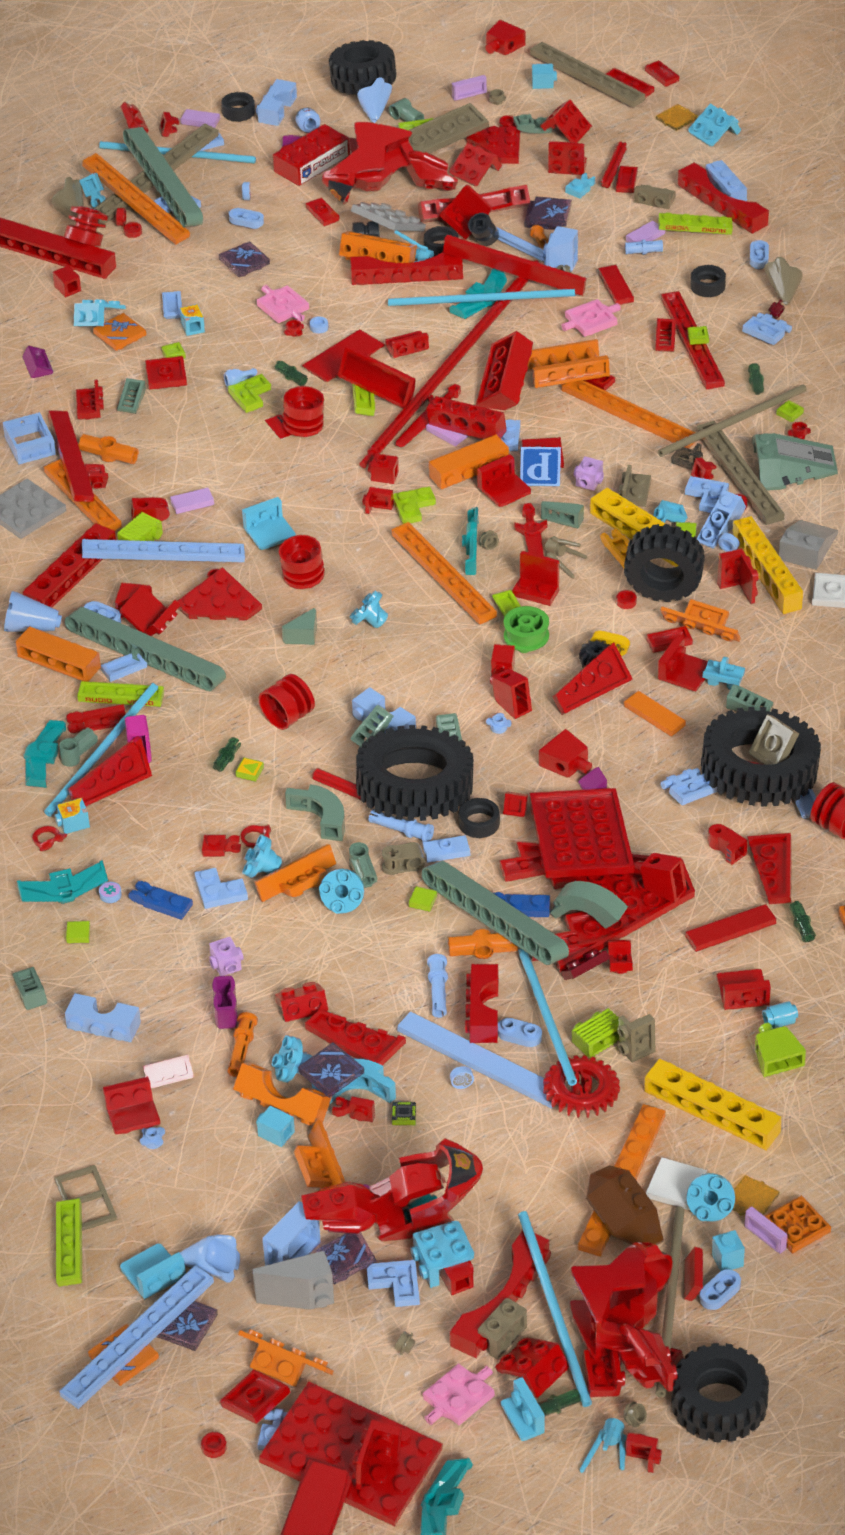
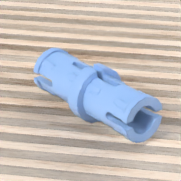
(643, 247)

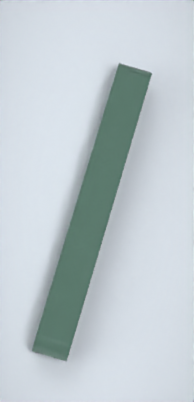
(163, 177)
(153, 651)
(495, 913)

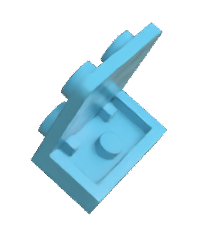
(713, 124)
(92, 313)
(266, 524)
(439, 1249)
(153, 1270)

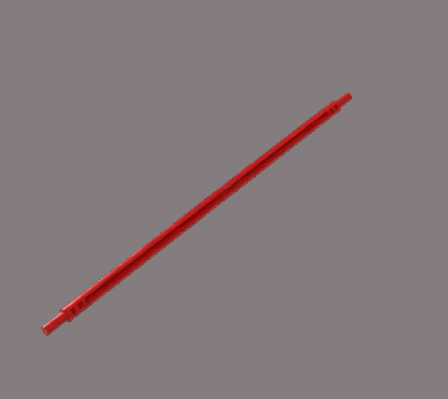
(443, 371)

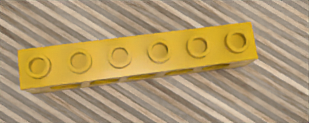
(622, 514)
(770, 567)
(713, 1104)

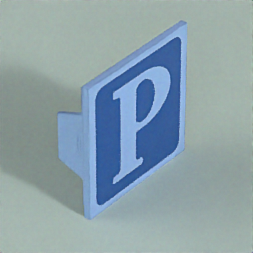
(540, 466)

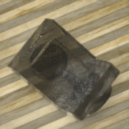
(686, 457)

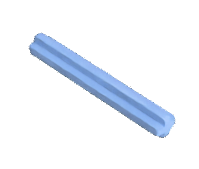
(521, 245)

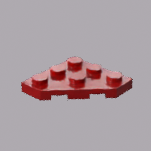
(500, 141)
(219, 599)

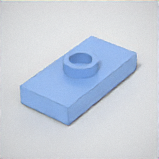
(446, 849)

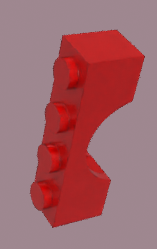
(483, 1020)

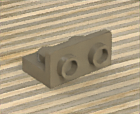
(654, 196)
(635, 487)
(637, 1037)
(504, 1326)

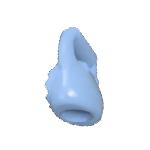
(235, 376)

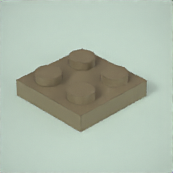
(773, 741)

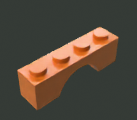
(257, 1083)

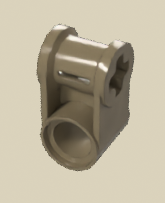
(404, 858)

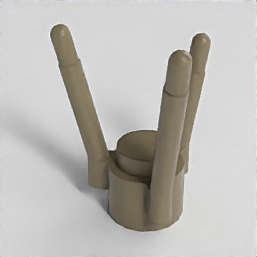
(557, 547)

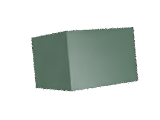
(301, 629)

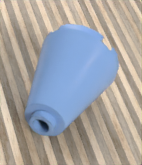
(29, 612)

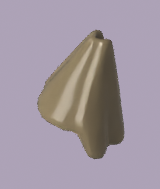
(69, 196)
(783, 278)

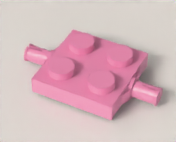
(282, 304)
(591, 317)
(458, 1394)

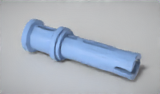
(409, 828)
(438, 978)

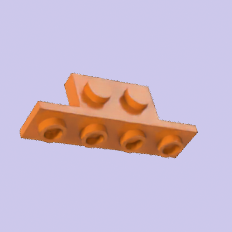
(703, 617)
(297, 875)
(319, 1161)
(281, 1363)

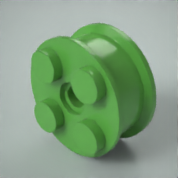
(526, 628)

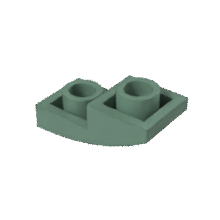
(528, 124)

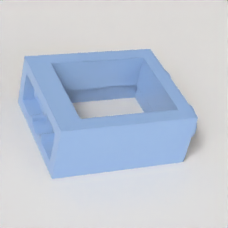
(32, 449)
(291, 1237)

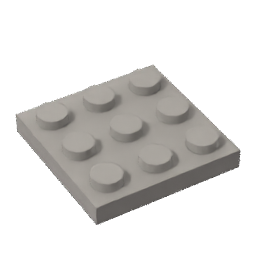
(388, 217)
(27, 508)

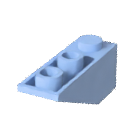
(720, 521)

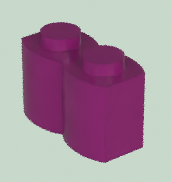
(225, 1002)

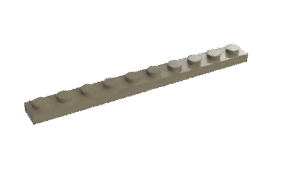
(174, 158)

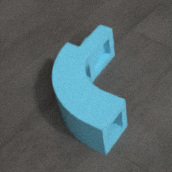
(371, 1080)

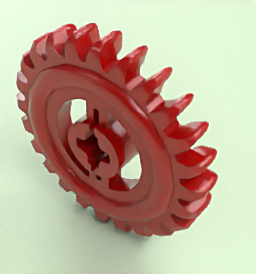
(575, 1100)

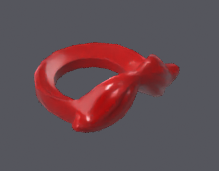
(255, 828)
(59, 837)

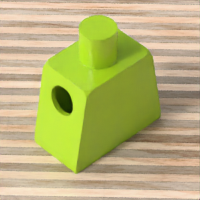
(778, 1050)

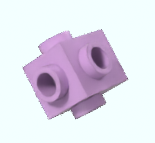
(589, 473)
(225, 961)

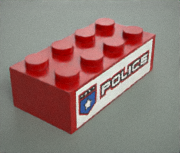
(311, 154)

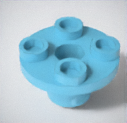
(370, 611)
(261, 858)
(341, 891)
(289, 1058)
(710, 1197)

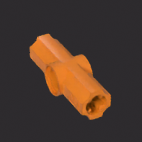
(108, 449)
(480, 944)

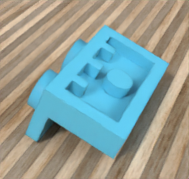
(524, 1411)

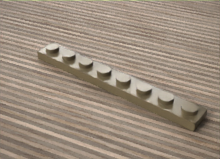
(587, 74)
(742, 476)

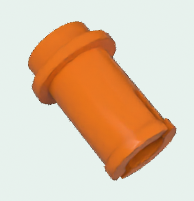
(537, 233)

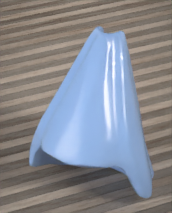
(374, 98)
(215, 1256)

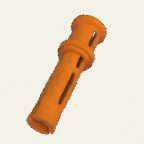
(243, 1036)

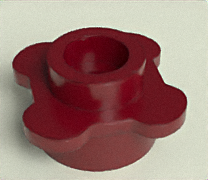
(776, 309)

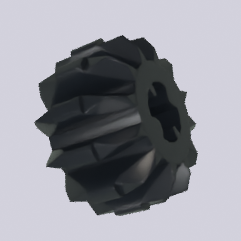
(590, 651)

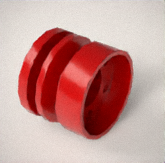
(86, 225)
(303, 411)
(301, 561)
(286, 701)
(829, 809)

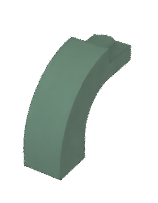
(322, 803)
(592, 899)

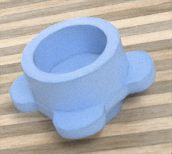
(498, 723)
(152, 1137)

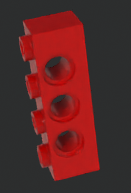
(466, 418)

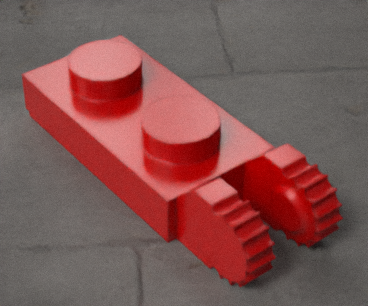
(95, 719)

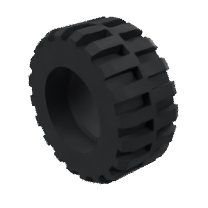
(360, 64)
(670, 544)
(720, 1366)

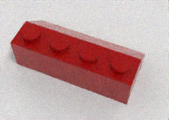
(505, 372)

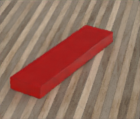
(730, 927)

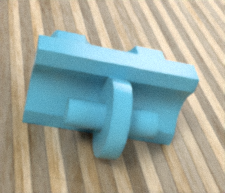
(723, 672)

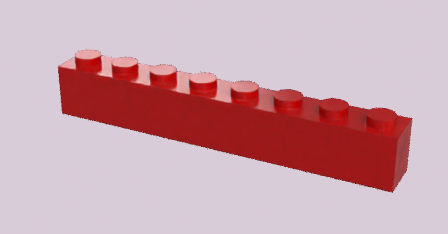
(56, 249)

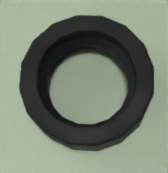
(238, 99)
(437, 234)
(708, 289)
(476, 829)

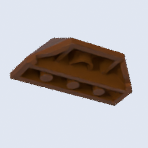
(623, 1206)

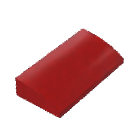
(376, 377)

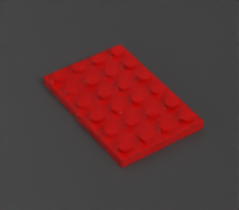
(581, 833)
(330, 1431)

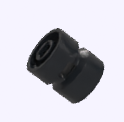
(371, 228)
(483, 229)

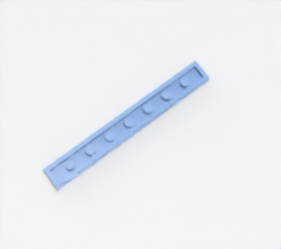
(163, 550)
(474, 1056)
(136, 1337)

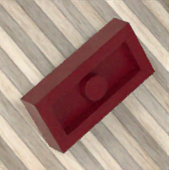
(578, 967)

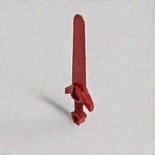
(421, 422)
(531, 530)

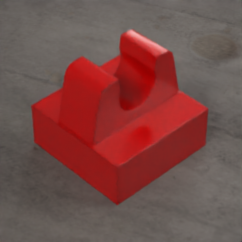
(166, 124)
(703, 469)
(515, 804)

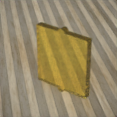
(676, 117)
(755, 1194)

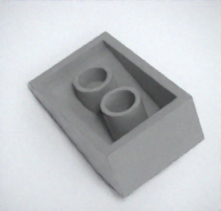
(806, 544)
(295, 1283)

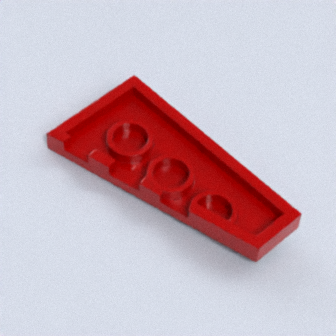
(597, 678)
(116, 773)
(774, 864)
(355, 1037)

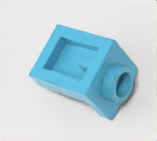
(670, 511)

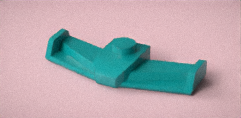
(493, 284)
(470, 541)
(42, 751)
(63, 885)
(443, 1497)

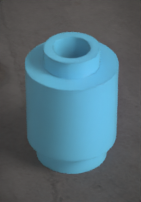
(780, 1014)

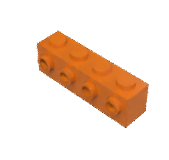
(384, 249)
(464, 462)
(58, 654)

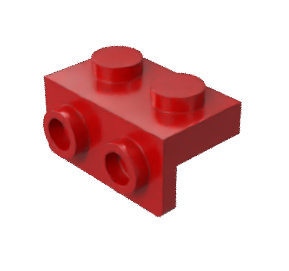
(133, 116)
(407, 343)
(90, 402)
(301, 1001)
(604, 1375)

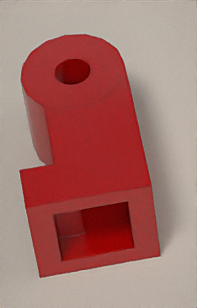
(152, 506)
(727, 842)

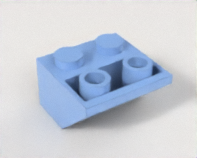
(562, 248)

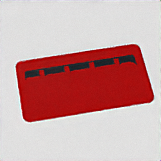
(276, 425)

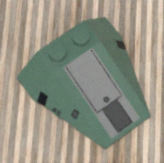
(791, 460)

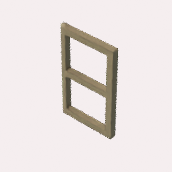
(102, 1193)

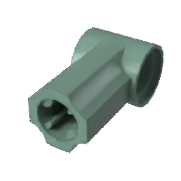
(404, 110)
(74, 747)
(361, 863)

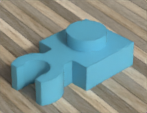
(92, 186)
(580, 187)

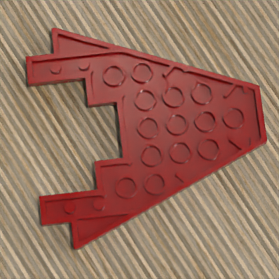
(584, 930)

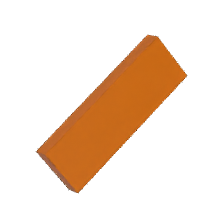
(655, 713)

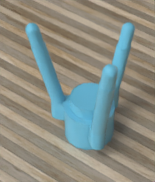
(422, 253)
(611, 1435)

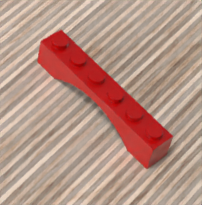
(499, 200)
(746, 214)
(375, 271)
(465, 1334)

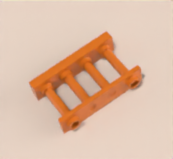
(568, 363)

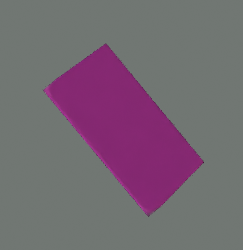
(37, 362)

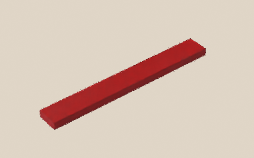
(514, 264)
(698, 353)
(71, 456)

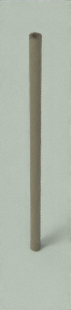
(732, 420)
(672, 1285)

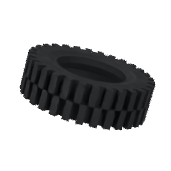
(752, 780)
(414, 796)

